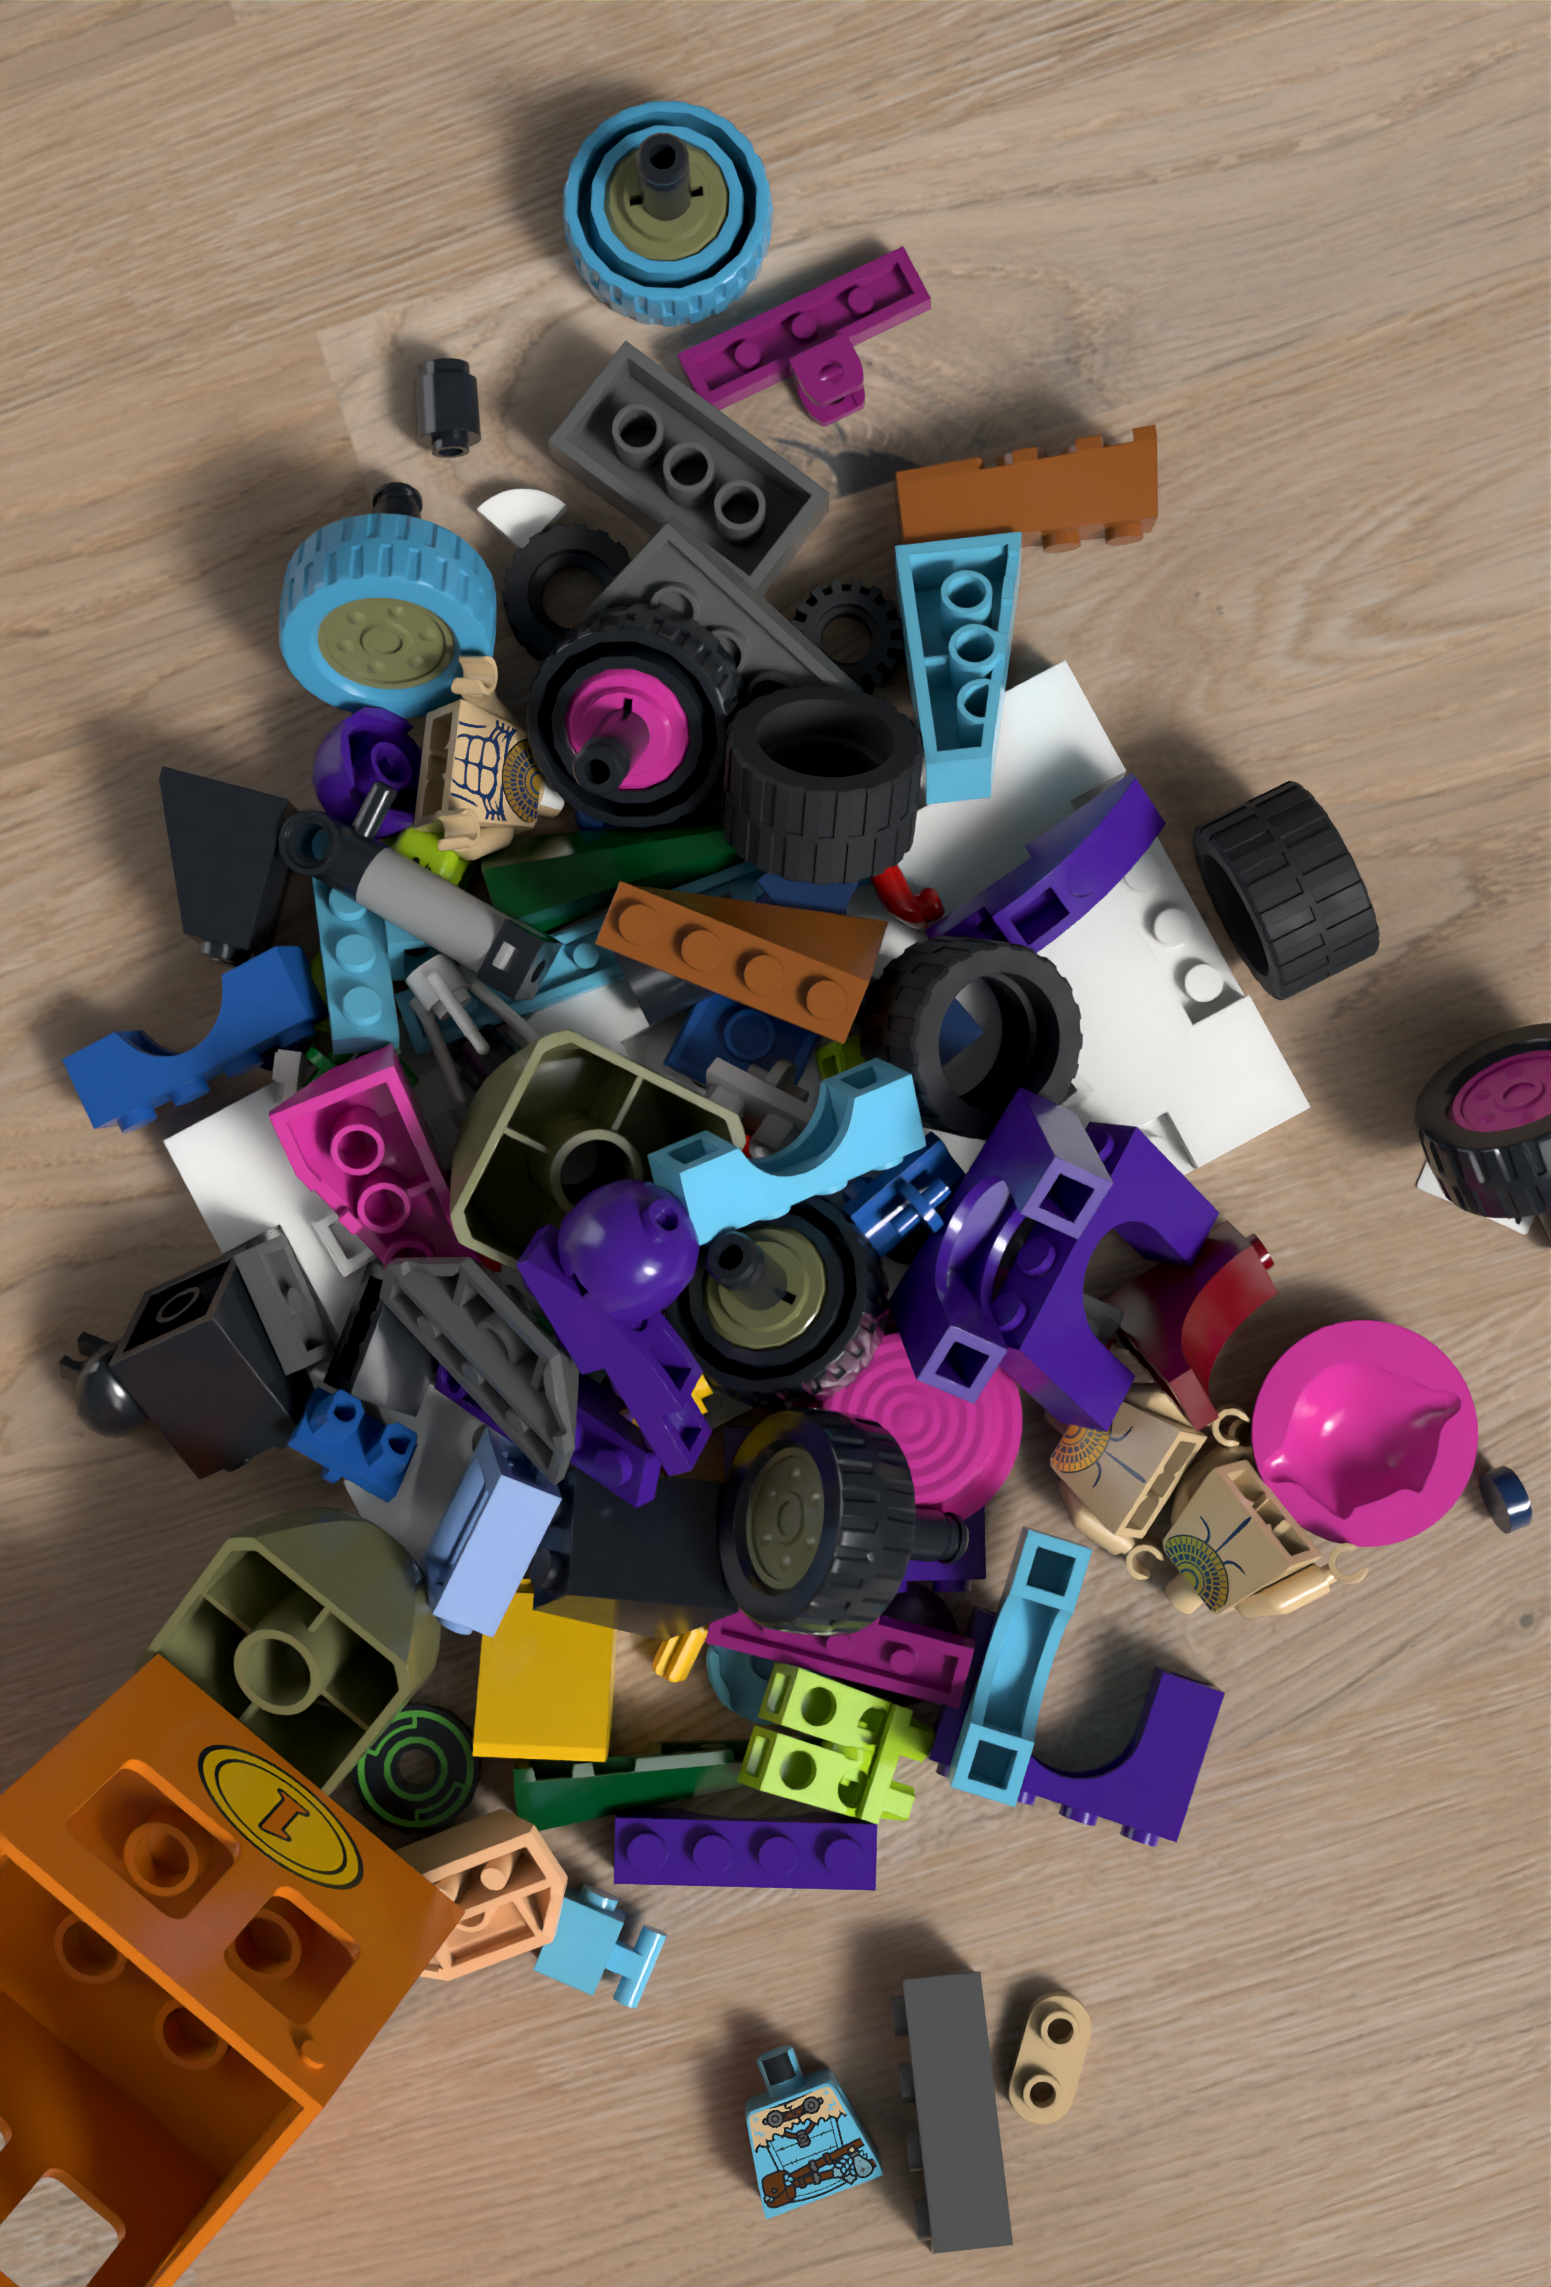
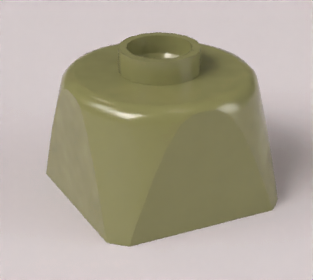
(541, 1109)
(307, 1636)

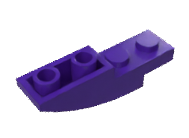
(1067, 871)
(643, 1358)
(605, 1438)

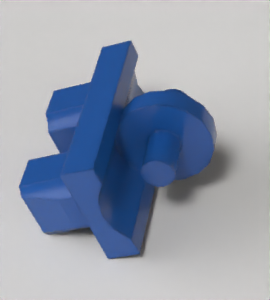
(904, 1195)
(353, 1444)

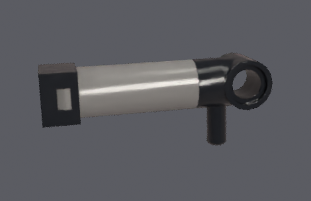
(499, 949)

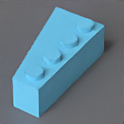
(957, 645)

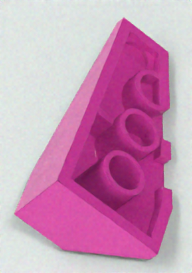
(372, 1157)

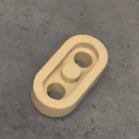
(1049, 2059)

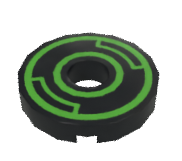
(424, 1806)

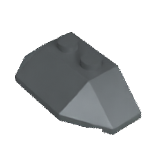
(492, 1350)

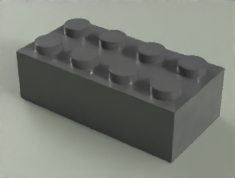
(670, 452)

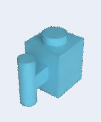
(589, 1944)

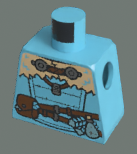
(805, 2136)

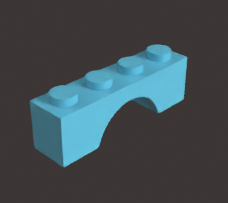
(859, 1125)
(1016, 1666)

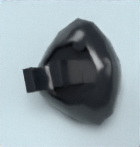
(100, 1396)

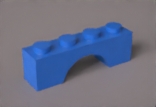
(262, 1006)

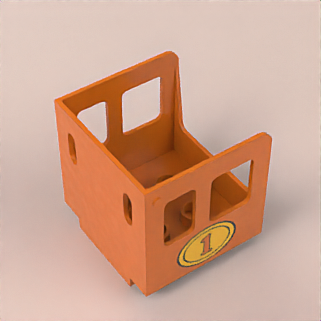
(185, 1966)

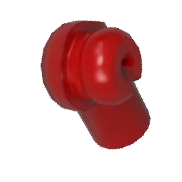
(900, 902)

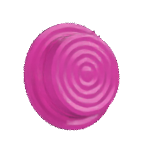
(1364, 1433)
(953, 1447)

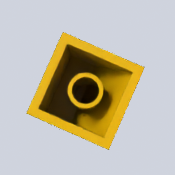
(545, 1686)

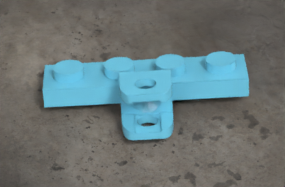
(358, 965)

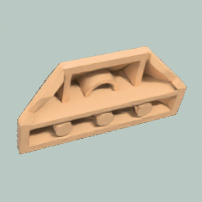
(502, 1881)

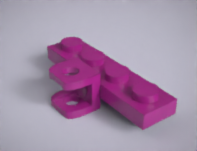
(810, 341)
(883, 1655)

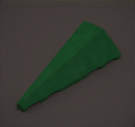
(577, 873)
(578, 1791)

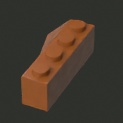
(1053, 500)
(762, 955)

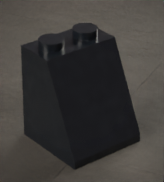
(226, 863)
(209, 1369)
(634, 1567)

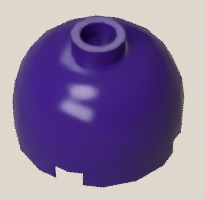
(365, 750)
(629, 1248)

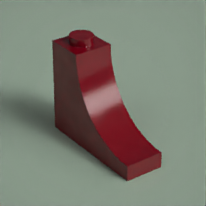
(1185, 1314)

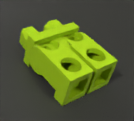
(857, 1752)

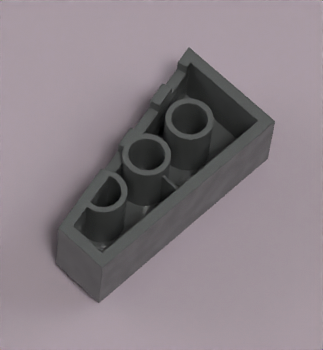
(955, 2113)

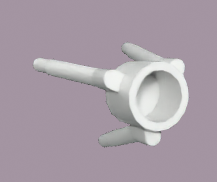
(442, 990)

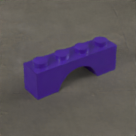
(726, 1851)

